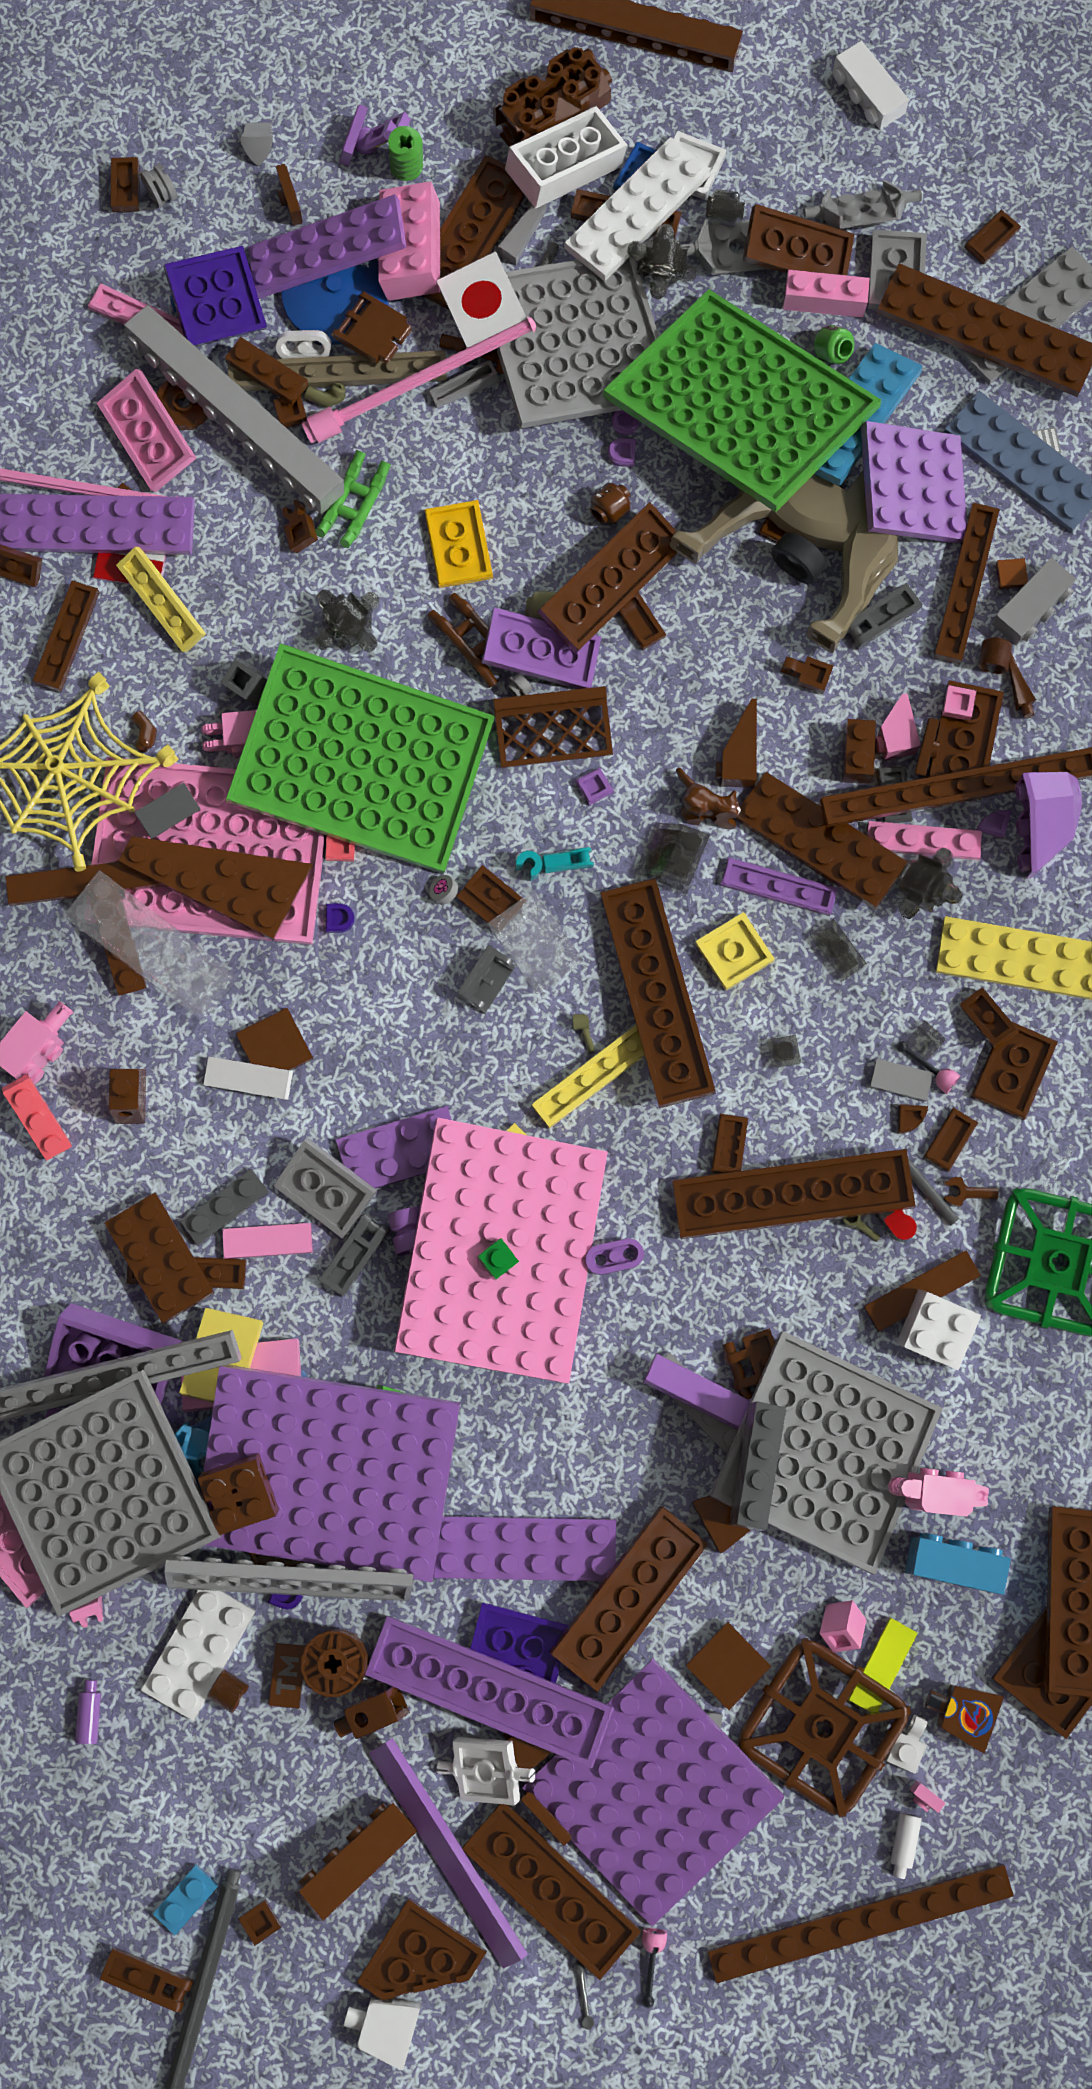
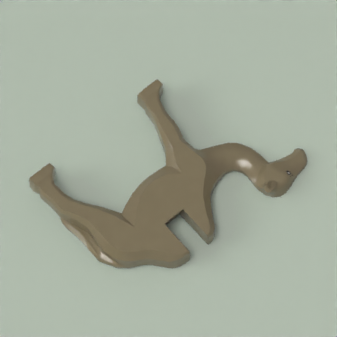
(827, 519)

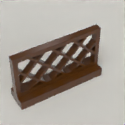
(552, 702)

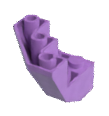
(1049, 816)

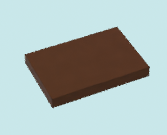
(1015, 1072)

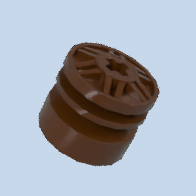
(344, 1646)

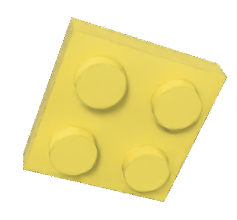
(734, 951)

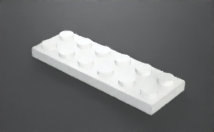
(637, 208)

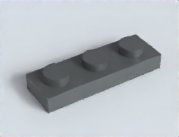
(224, 1207)

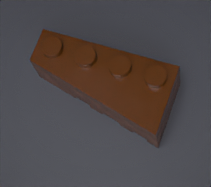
(355, 1862)

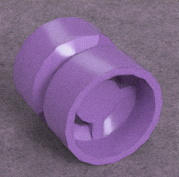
(404, 1224)

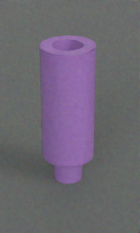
(88, 1714)

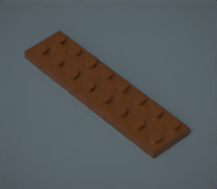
(987, 329)
(658, 993)
(794, 1194)

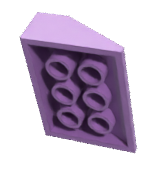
(93, 1338)

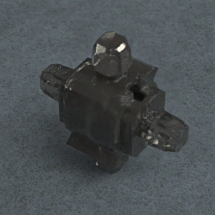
(661, 261)
(346, 620)
(927, 884)

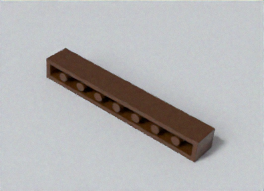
(645, 29)

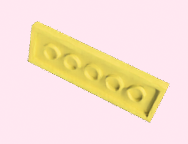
(1015, 957)

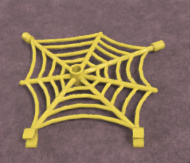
(59, 770)

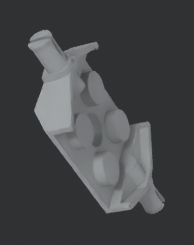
(863, 208)
(714, 248)

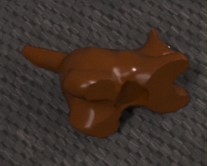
(703, 804)

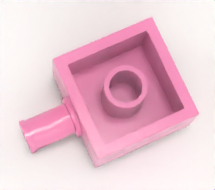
(33, 1043)

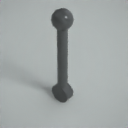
(587, 2021)

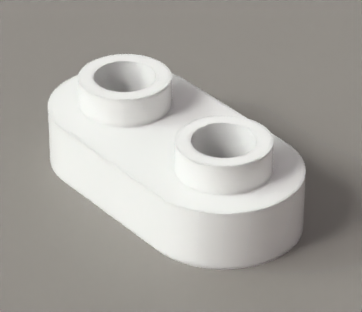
(304, 344)

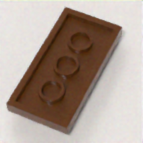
(796, 243)
(968, 743)
(159, 1258)

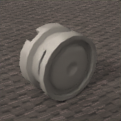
(159, 185)

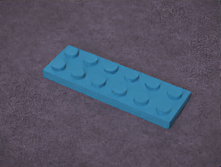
(886, 377)

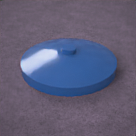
(325, 300)

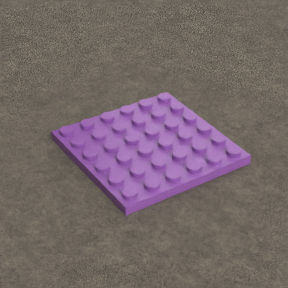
(660, 1796)

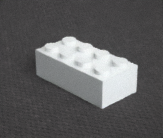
(565, 157)

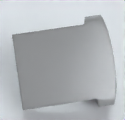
(257, 141)

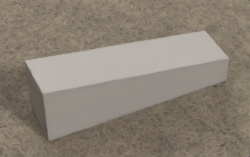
(520, 235)
(465, 384)

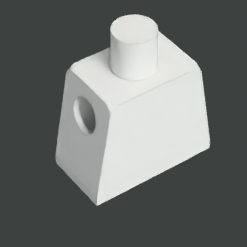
(385, 2028)

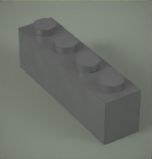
(757, 1466)

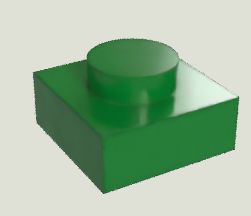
(497, 1259)

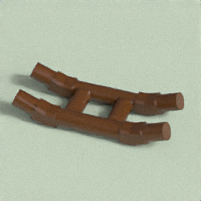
(455, 635)

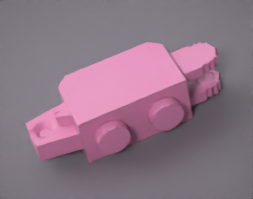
(939, 1494)

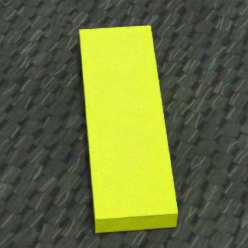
(884, 1662)

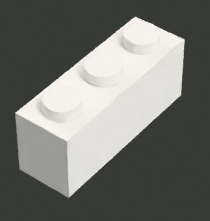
(870, 85)

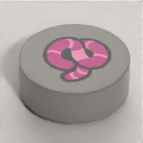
(443, 889)

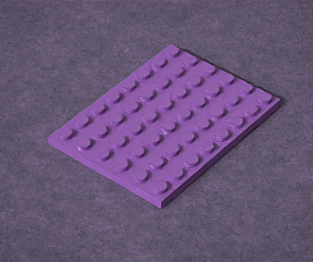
(348, 1464)

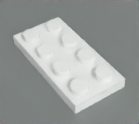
(198, 1651)

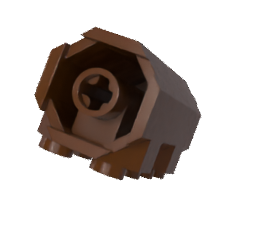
(568, 88)

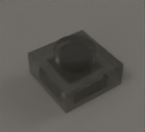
(784, 1051)

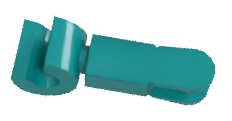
(554, 861)

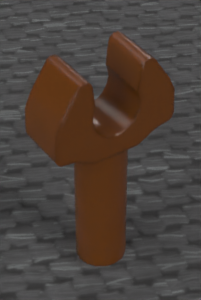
(968, 1192)

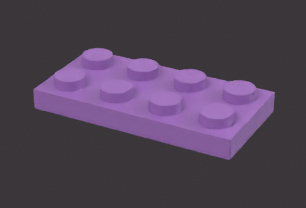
(537, 651)
(391, 1150)

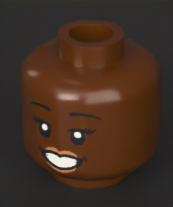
(610, 503)

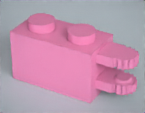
(235, 730)

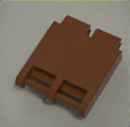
(373, 329)

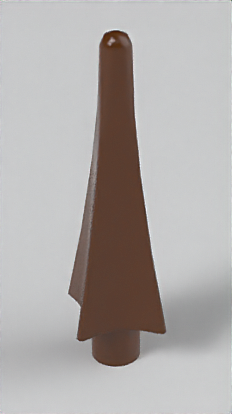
(1022, 694)

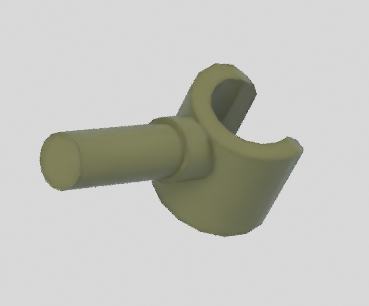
(581, 1022)
(862, 1227)

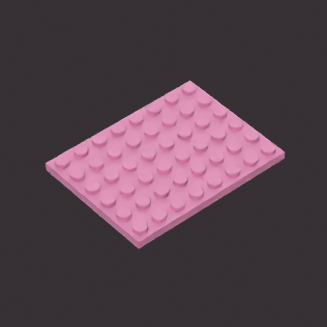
(216, 827)
(545, 1209)

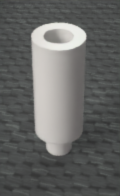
(905, 1843)

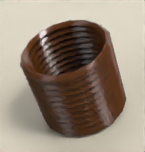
(996, 652)
(227, 1691)

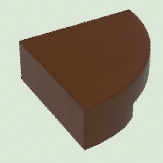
(910, 1117)

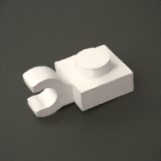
(908, 1749)

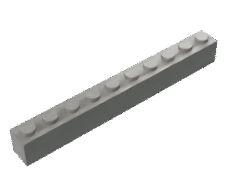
(234, 410)

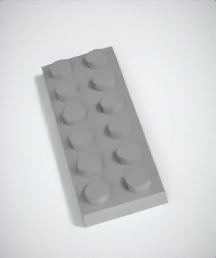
(1049, 298)

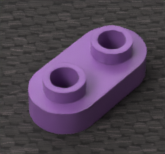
(614, 1256)

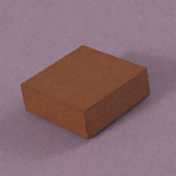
(1011, 573)

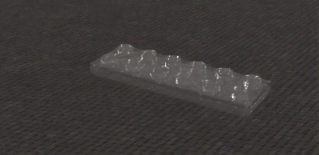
(150, 946)

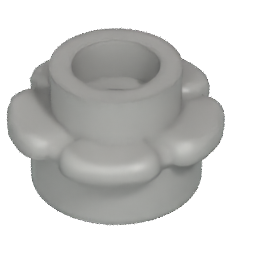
(519, 685)

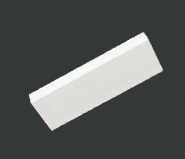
(248, 1078)

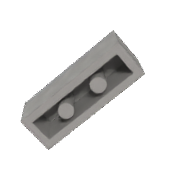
(1035, 602)

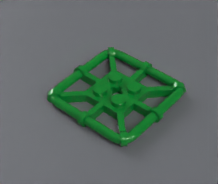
(1040, 1269)

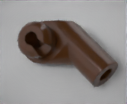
(453, 343)
(147, 732)

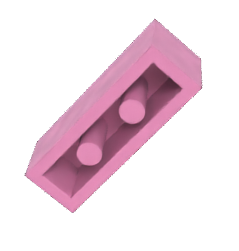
(826, 293)

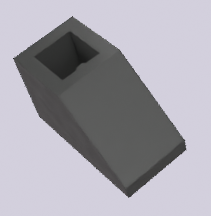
(245, 680)

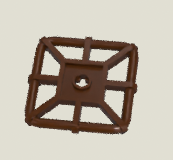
(827, 1748)

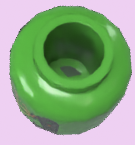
(834, 344)

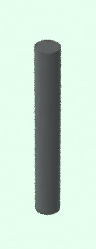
(932, 1195)

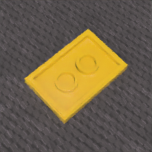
(458, 544)

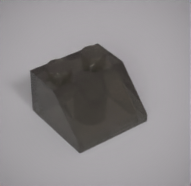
(673, 855)

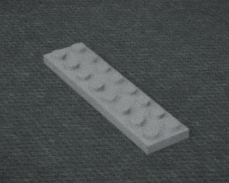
(277, 1579)

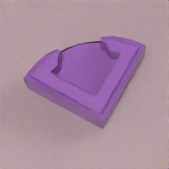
(995, 823)

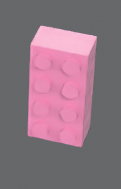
(417, 266)

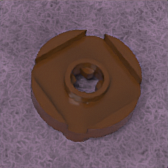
(184, 418)

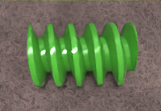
(405, 153)

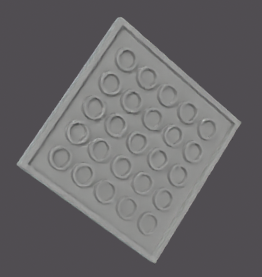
(581, 339)
(836, 1451)
(102, 1493)

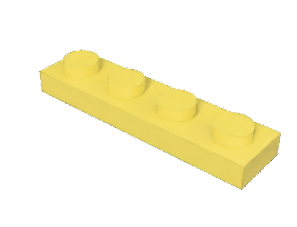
(161, 599)

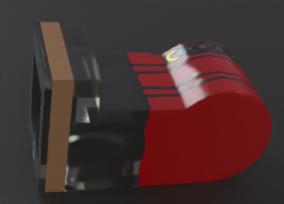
(898, 1225)

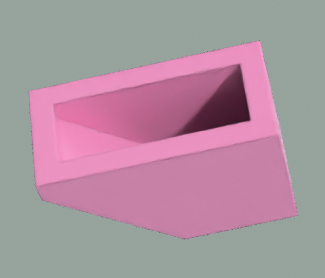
(898, 733)

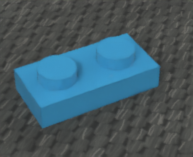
(185, 1899)

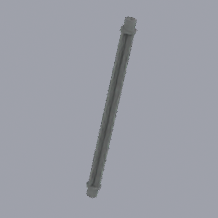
(204, 1980)

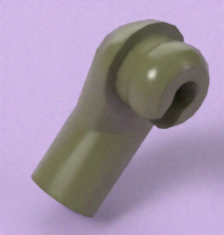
(325, 399)

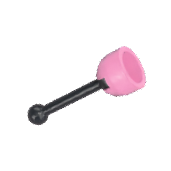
(944, 1078)
(653, 1944)

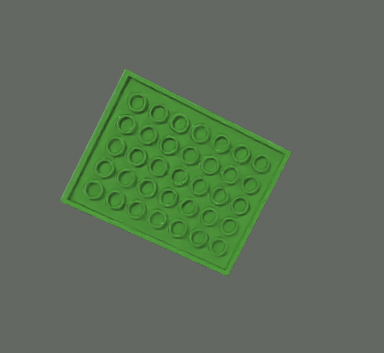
(742, 399)
(360, 758)

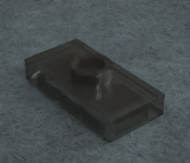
(838, 949)

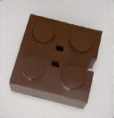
(250, 1487)

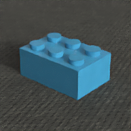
(958, 1563)

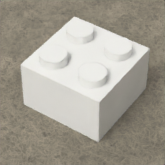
(938, 1329)

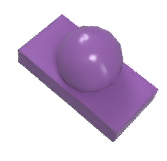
(356, 137)

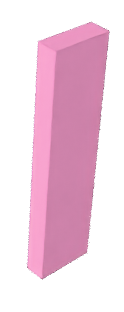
(122, 307)

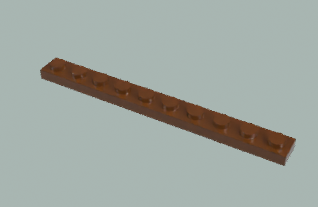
(947, 788)
(860, 1923)

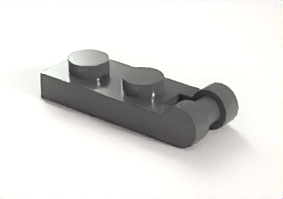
(884, 615)
(354, 1255)

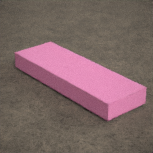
(267, 1241)

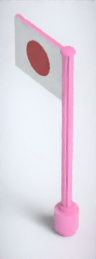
(486, 317)

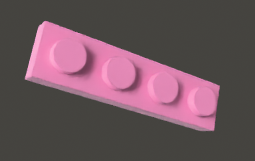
(926, 839)

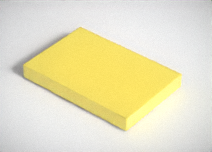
(247, 1333)

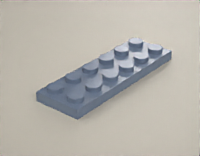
(1023, 460)

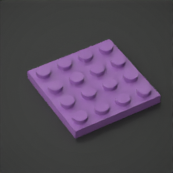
(913, 482)

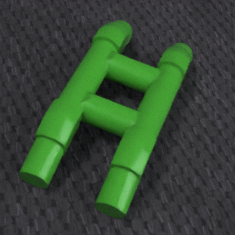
(350, 485)

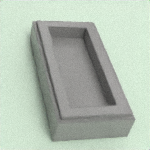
(901, 1080)

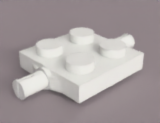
(486, 1770)

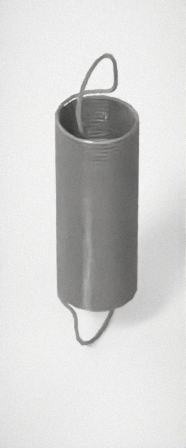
(550, 253)

